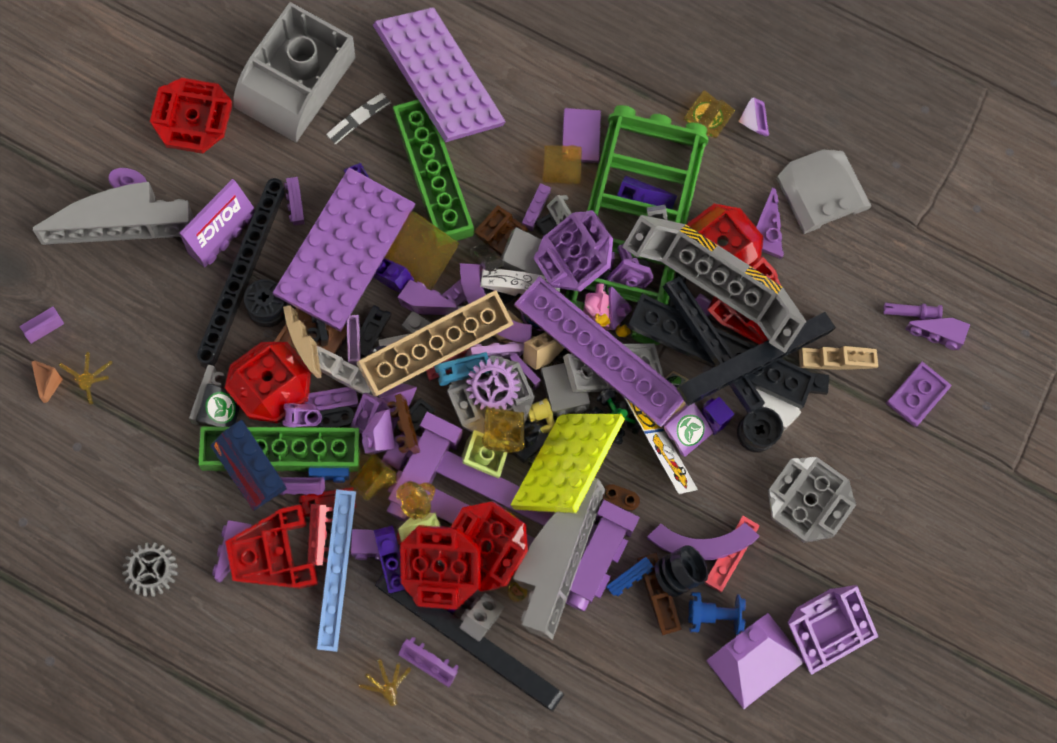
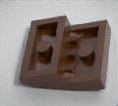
(497, 229)

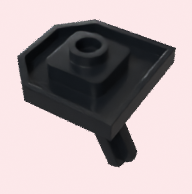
(533, 441)

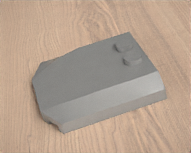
(822, 189)

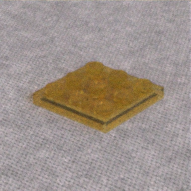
(422, 250)

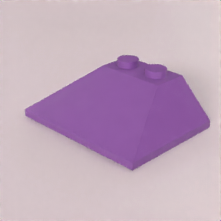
(831, 626)
(755, 660)

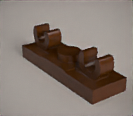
(405, 424)

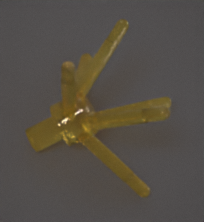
(86, 379)
(388, 689)

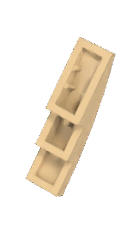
(304, 344)
(838, 358)

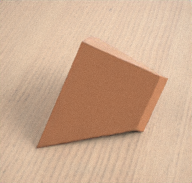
(46, 380)

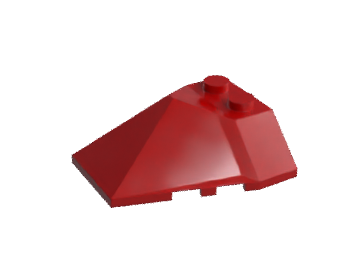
(735, 320)

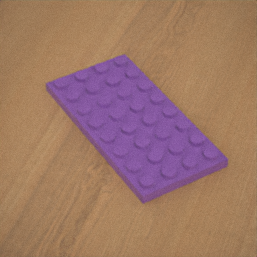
(439, 74)
(344, 249)

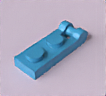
(460, 368)

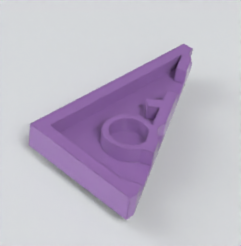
(769, 227)

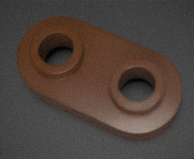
(620, 497)

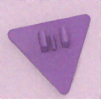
(617, 307)

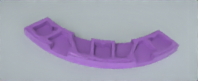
(471, 284)
(708, 548)

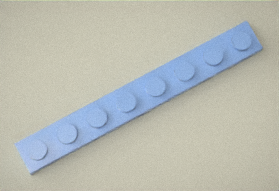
(336, 570)

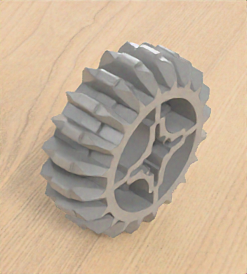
(156, 564)

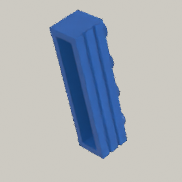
(632, 574)

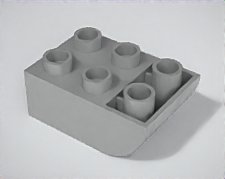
(293, 71)

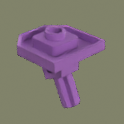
(630, 272)

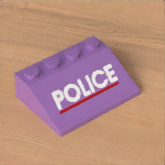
(217, 224)

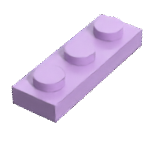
(503, 351)

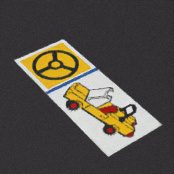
(665, 452)

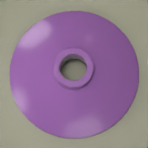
(125, 176)

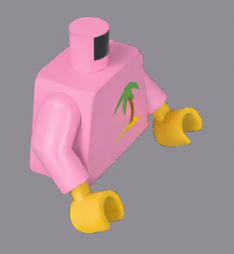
(597, 308)

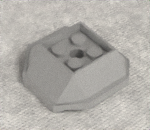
(471, 415)
(824, 485)

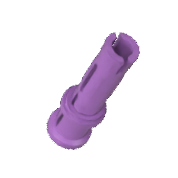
(922, 311)

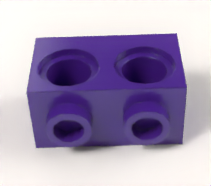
(717, 414)

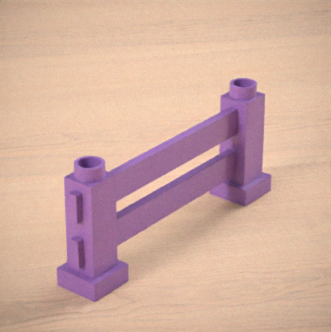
(604, 542)

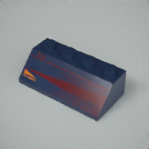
(248, 465)

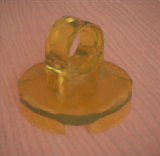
(415, 499)

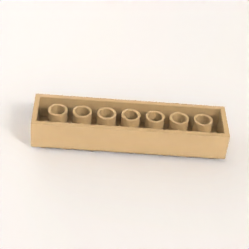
(434, 343)

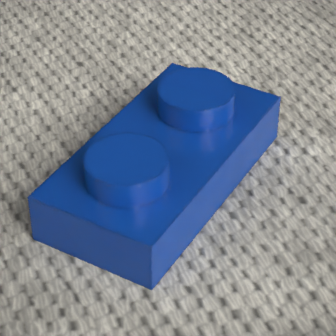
(338, 475)

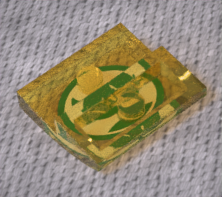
(710, 113)

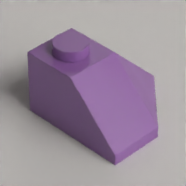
(379, 434)

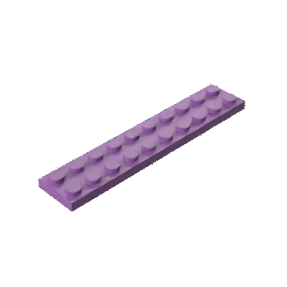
(600, 351)

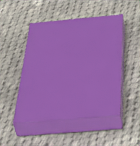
(583, 130)
(918, 394)

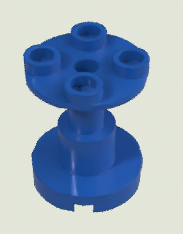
(708, 613)

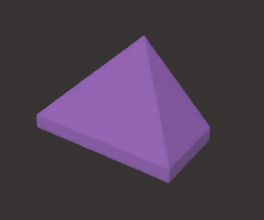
(755, 117)

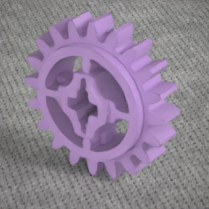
(500, 384)

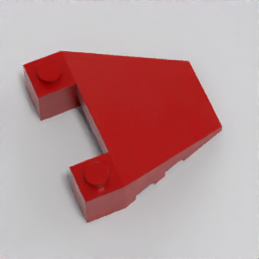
(265, 555)

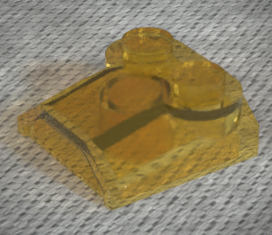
(562, 164)
(503, 430)
(373, 477)

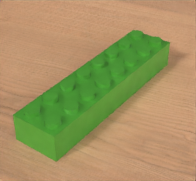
(433, 171)
(292, 447)

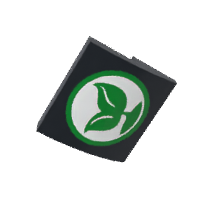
(217, 408)

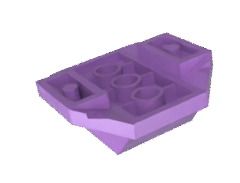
(575, 251)

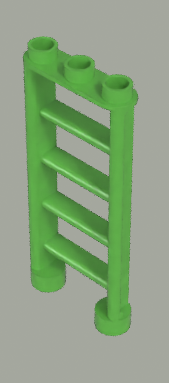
(658, 127)

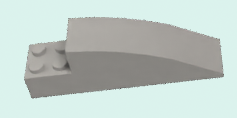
(116, 215)
(553, 563)

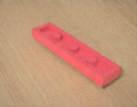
(725, 566)

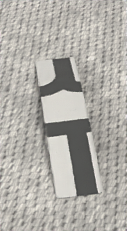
(357, 117)

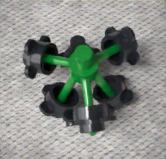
(607, 398)

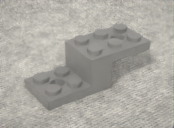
(594, 383)

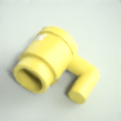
(540, 411)

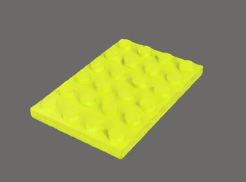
(567, 462)

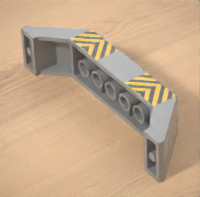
(719, 275)

